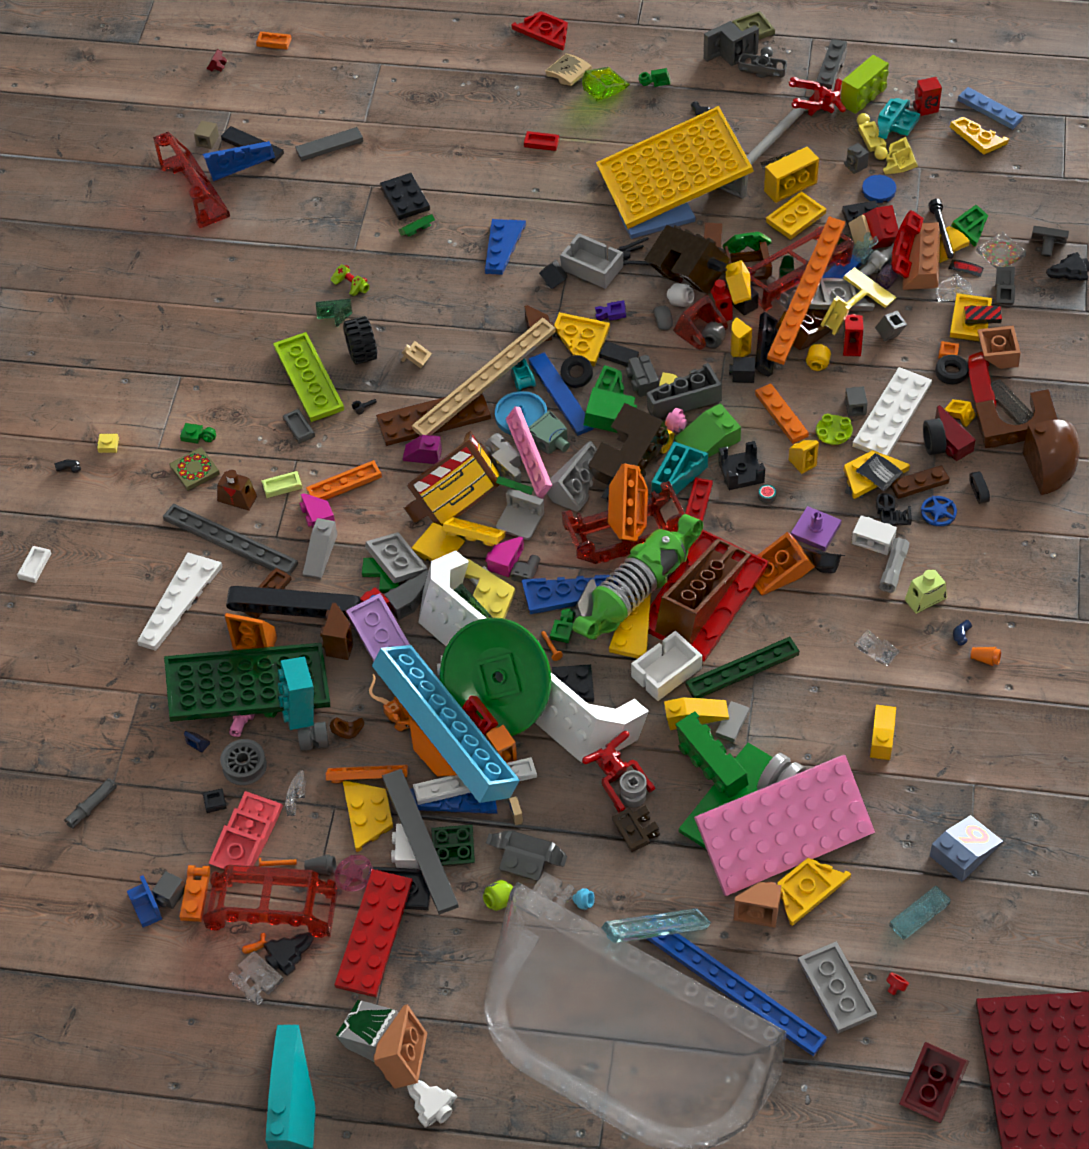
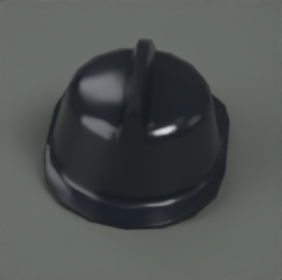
(825, 561)

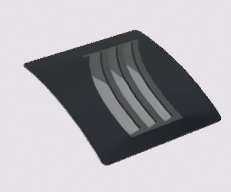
(879, 471)

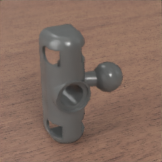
(762, 65)

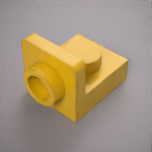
(961, 410)

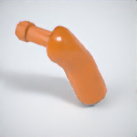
(255, 946)

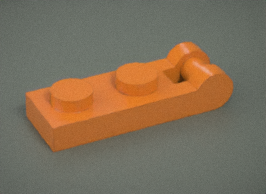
(195, 894)

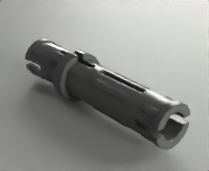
(83, 809)

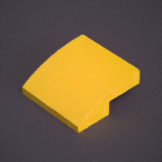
(436, 543)

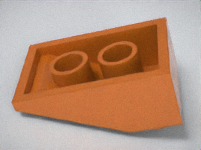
(785, 565)
(250, 632)

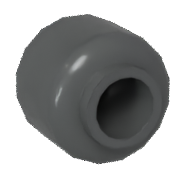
(713, 334)

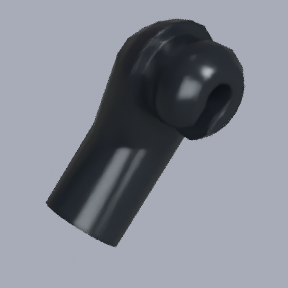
(68, 463)

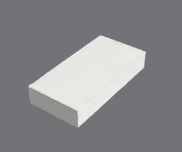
(34, 564)

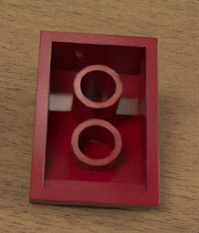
(934, 1082)

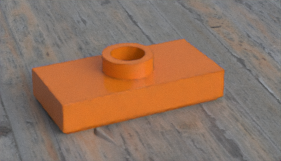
(273, 40)

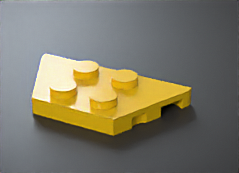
(859, 483)
(367, 812)
(808, 887)

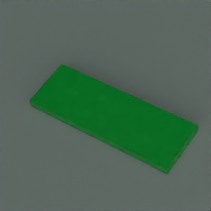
(753, 762)

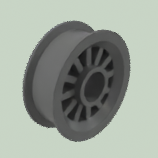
(247, 772)

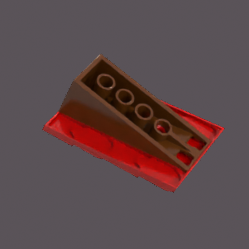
(705, 592)

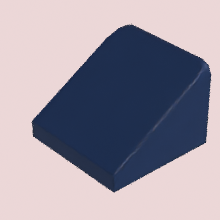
(196, 741)

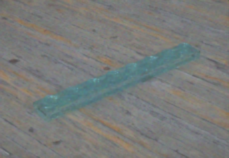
(655, 925)

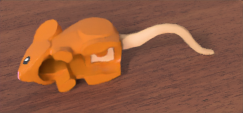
(393, 710)

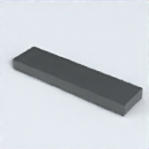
(329, 144)

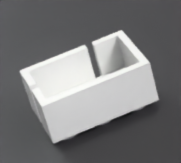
(666, 672)

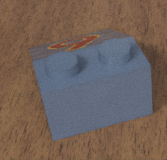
(964, 847)

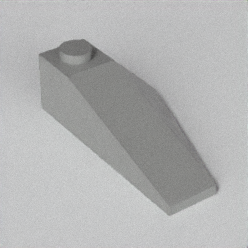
(573, 480)

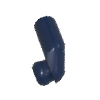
(959, 632)

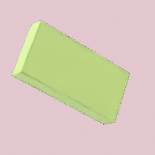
(281, 484)

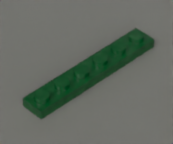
(742, 668)

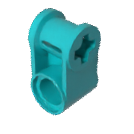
(522, 375)

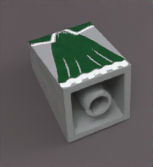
(365, 1028)

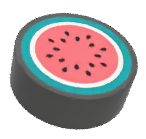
(767, 493)

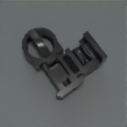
(888, 513)

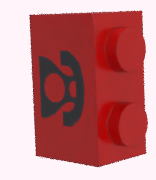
(927, 96)

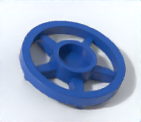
(938, 510)

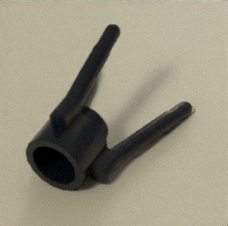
(627, 249)

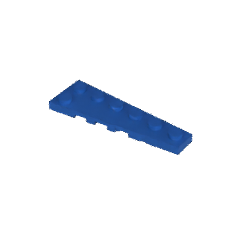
(550, 595)

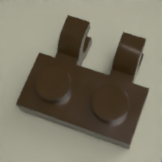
(631, 830)

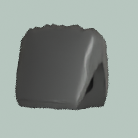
(663, 317)

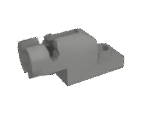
(504, 457)

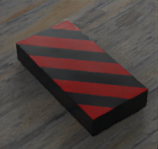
(982, 314)

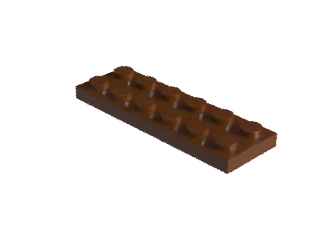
(397, 424)

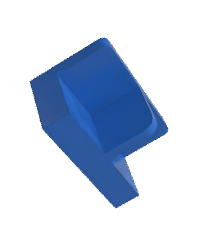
(144, 903)

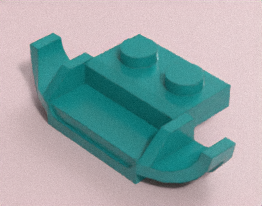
(897, 118)

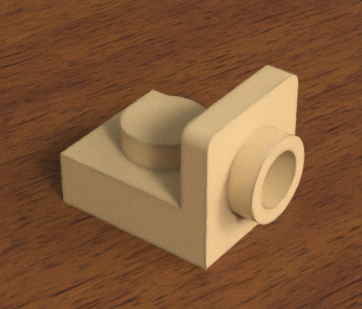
(416, 354)

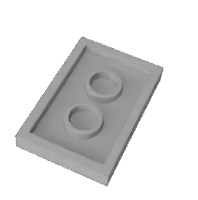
(395, 557)

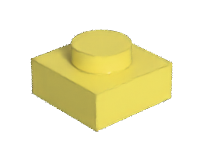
(108, 443)

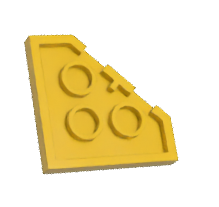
(582, 335)

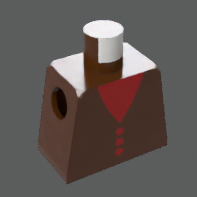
(236, 490)

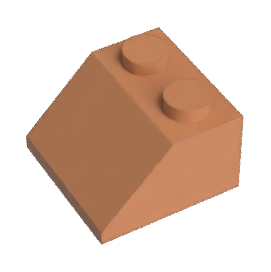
(1000, 346)
(758, 904)

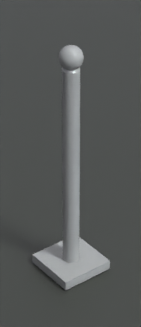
(739, 186)

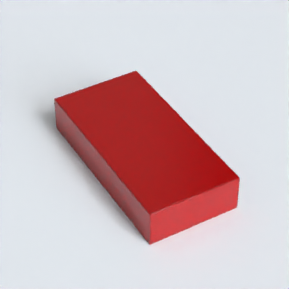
(541, 141)

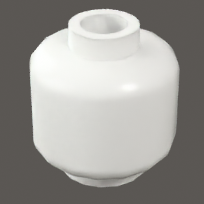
(680, 295)

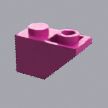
(315, 509)

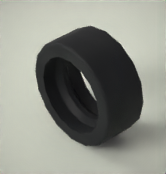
(934, 436)

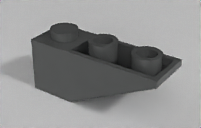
(407, 596)

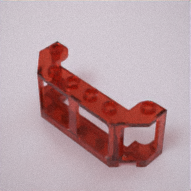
(597, 522)
(270, 876)

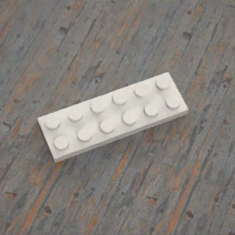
(892, 412)

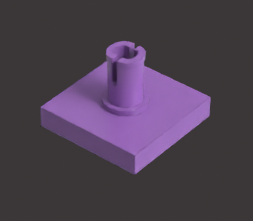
(816, 528)

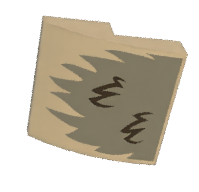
(568, 69)

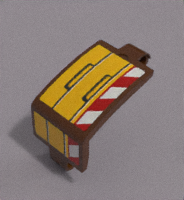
(453, 483)

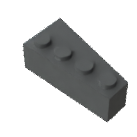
(686, 393)

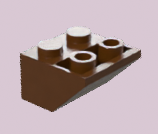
(336, 634)

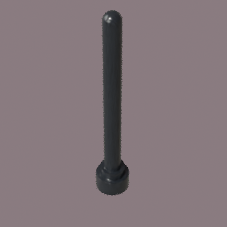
(936, 208)

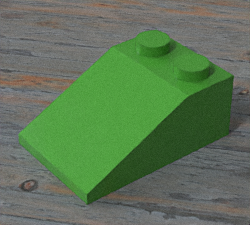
(711, 431)

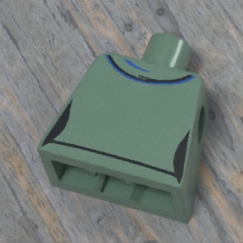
(549, 433)

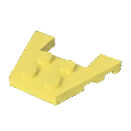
(490, 591)

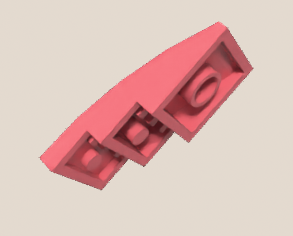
(246, 831)

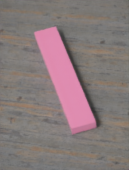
(528, 452)

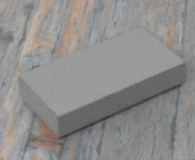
(730, 728)

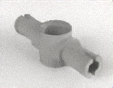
(877, 261)

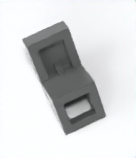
(1005, 284)

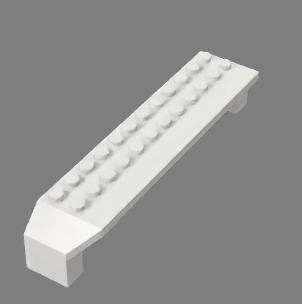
(567, 717)

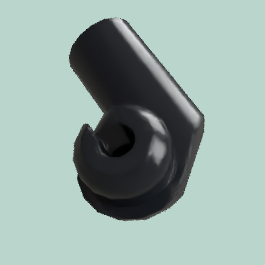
(699, 109)

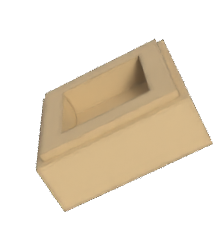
(516, 810)

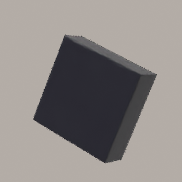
(214, 800)

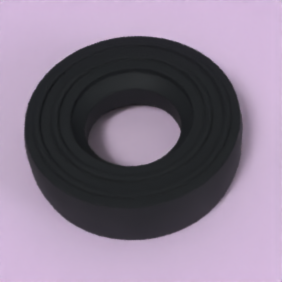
(573, 361)
(952, 378)

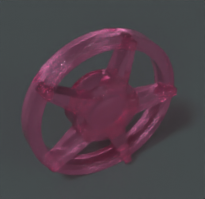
(353, 872)

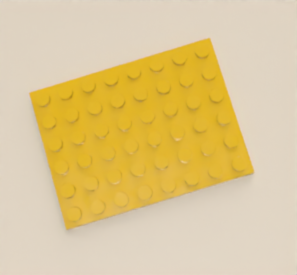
(674, 167)

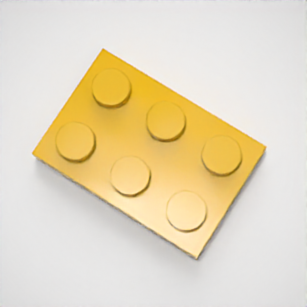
(795, 215)
(958, 327)
(473, 531)

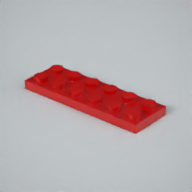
(373, 933)

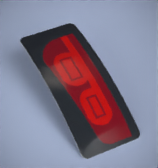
(966, 267)

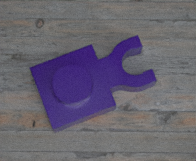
(613, 311)

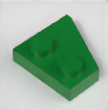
(971, 224)
(610, 380)

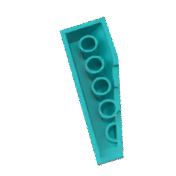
(291, 1096)

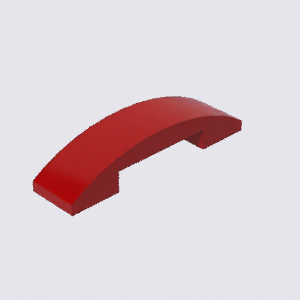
(903, 243)
(980, 378)

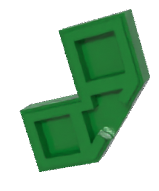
(741, 241)
(514, 485)
(372, 569)

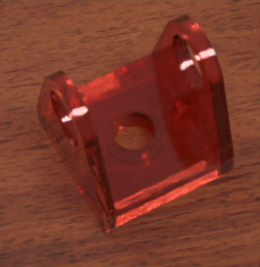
(701, 309)

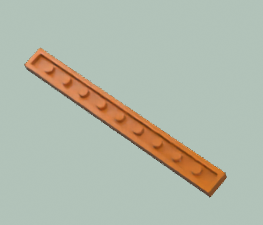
(806, 290)

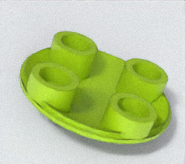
(834, 429)

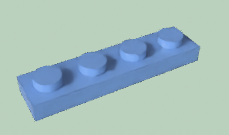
(990, 108)

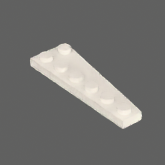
(184, 588)

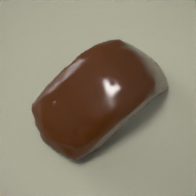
(346, 729)

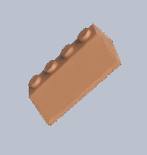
(924, 259)

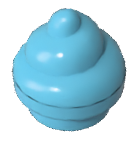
(583, 899)

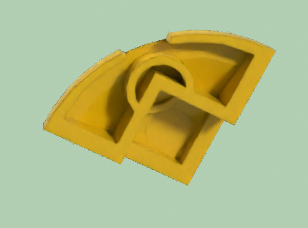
(957, 240)

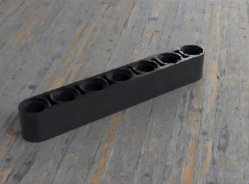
(287, 601)

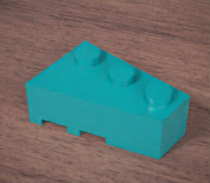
(680, 467)

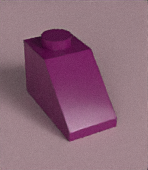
(423, 450)

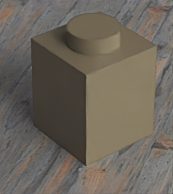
(206, 134)

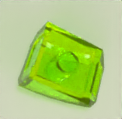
(603, 83)

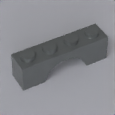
(832, 62)

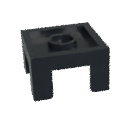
(741, 468)

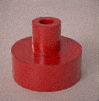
(896, 983)

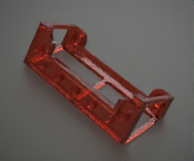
(201, 188)
(841, 254)

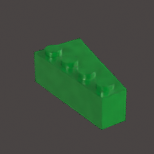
(710, 755)

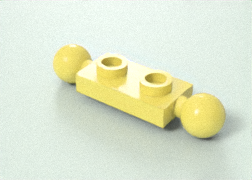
(869, 133)

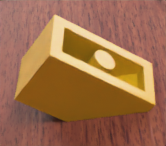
(738, 282)
(804, 455)

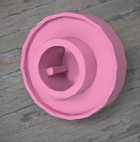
(676, 421)

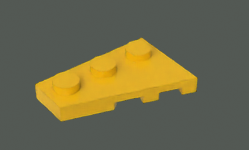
(981, 139)

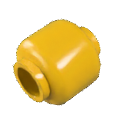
(818, 357)

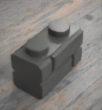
(642, 375)

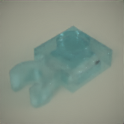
(862, 251)

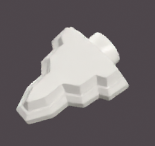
(431, 1103)

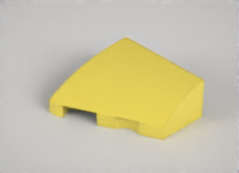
(900, 157)

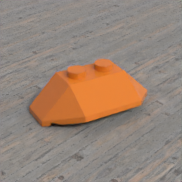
(628, 503)
(428, 752)

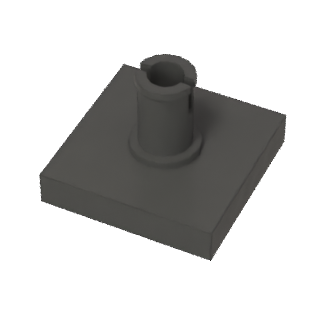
(1049, 236)

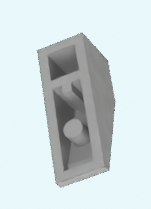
(320, 548)

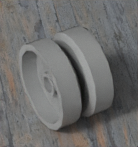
(778, 769)

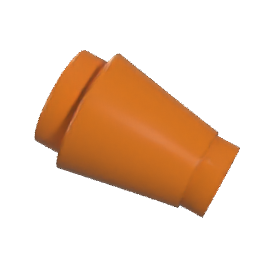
(986, 655)

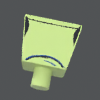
(926, 591)

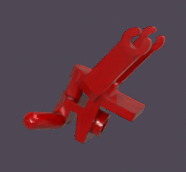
(821, 99)
(614, 767)

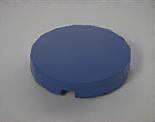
(878, 188)

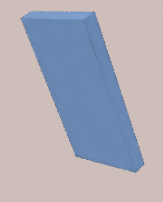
(677, 216)

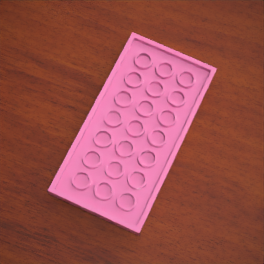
(784, 825)

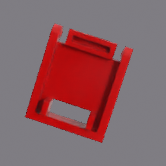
(484, 725)

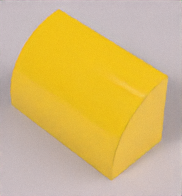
(740, 339)

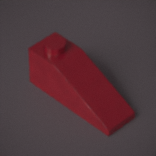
(958, 440)

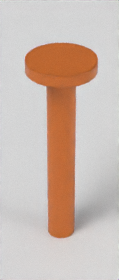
(557, 655)
(277, 862)

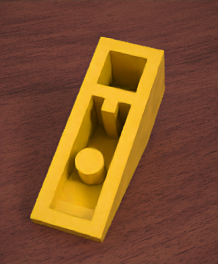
(708, 710)
(883, 732)

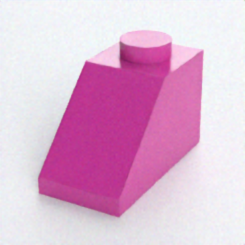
(504, 556)

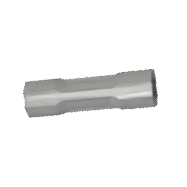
(891, 574)

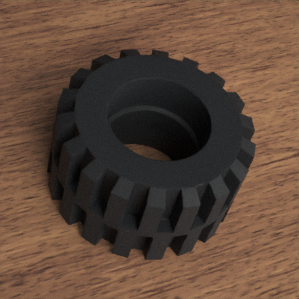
(360, 340)

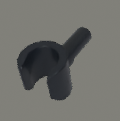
(359, 407)

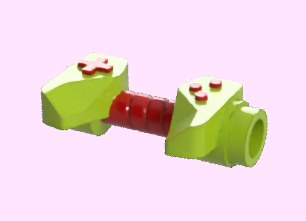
(359, 284)

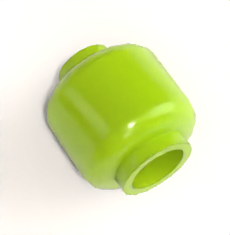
(497, 895)

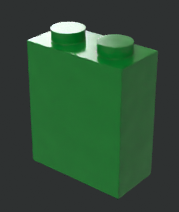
(604, 408)

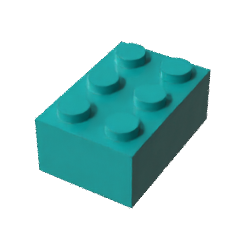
(296, 693)

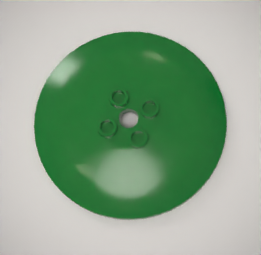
(501, 646)

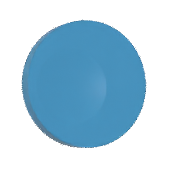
(531, 406)

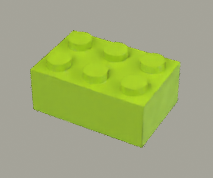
(864, 84)

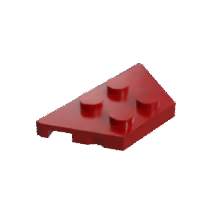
(544, 29)

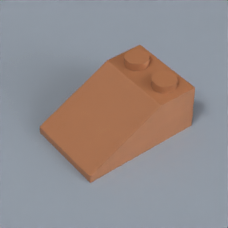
(401, 1049)

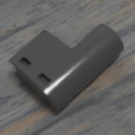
(525, 571)

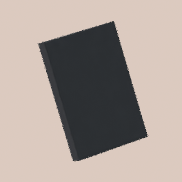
(419, 894)

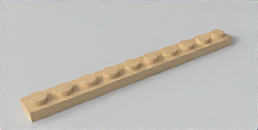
(484, 378)

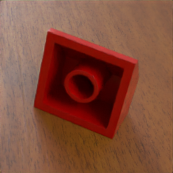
(883, 225)

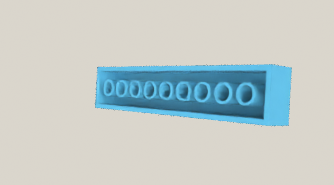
(445, 723)

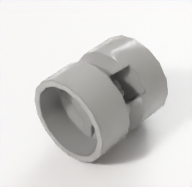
(633, 788)

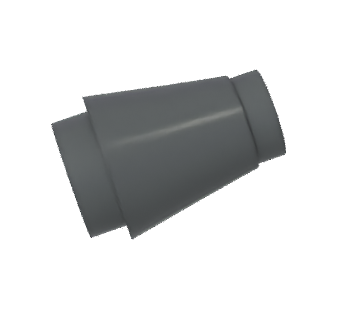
(322, 865)

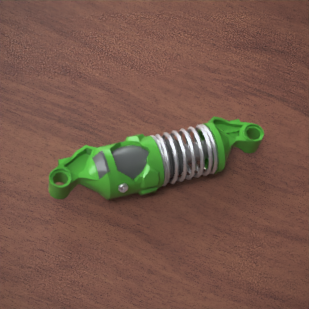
(642, 574)

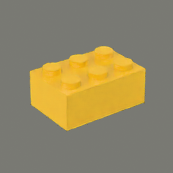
(791, 174)

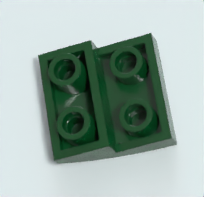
(454, 844)

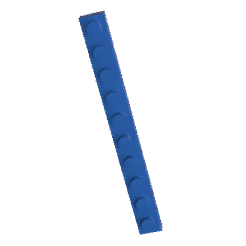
(740, 991)

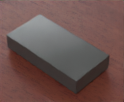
(298, 426)

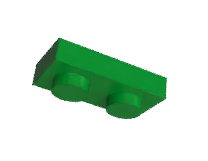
(423, 222)

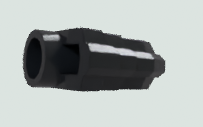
(1071, 268)
(287, 951)

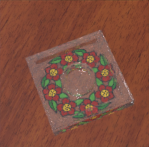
(1001, 251)

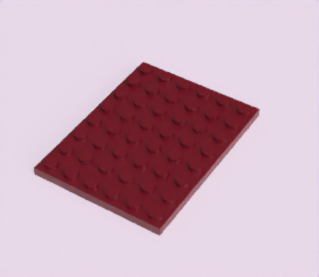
(1038, 1068)

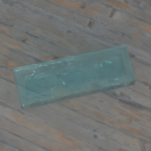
(919, 912)

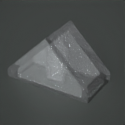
(951, 286)

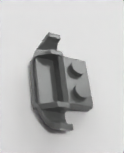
(526, 854)

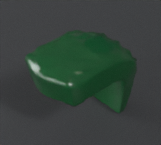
(786, 265)

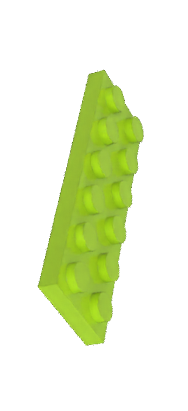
(308, 377)

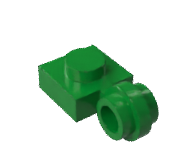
(659, 77)
(193, 433)
(563, 628)

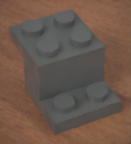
(730, 42)

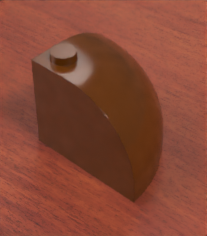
(1051, 453)

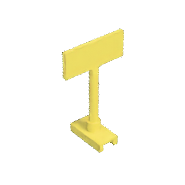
(839, 308)

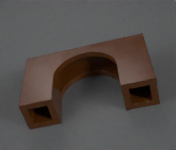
(998, 433)

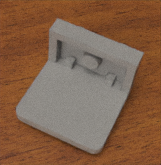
(521, 514)

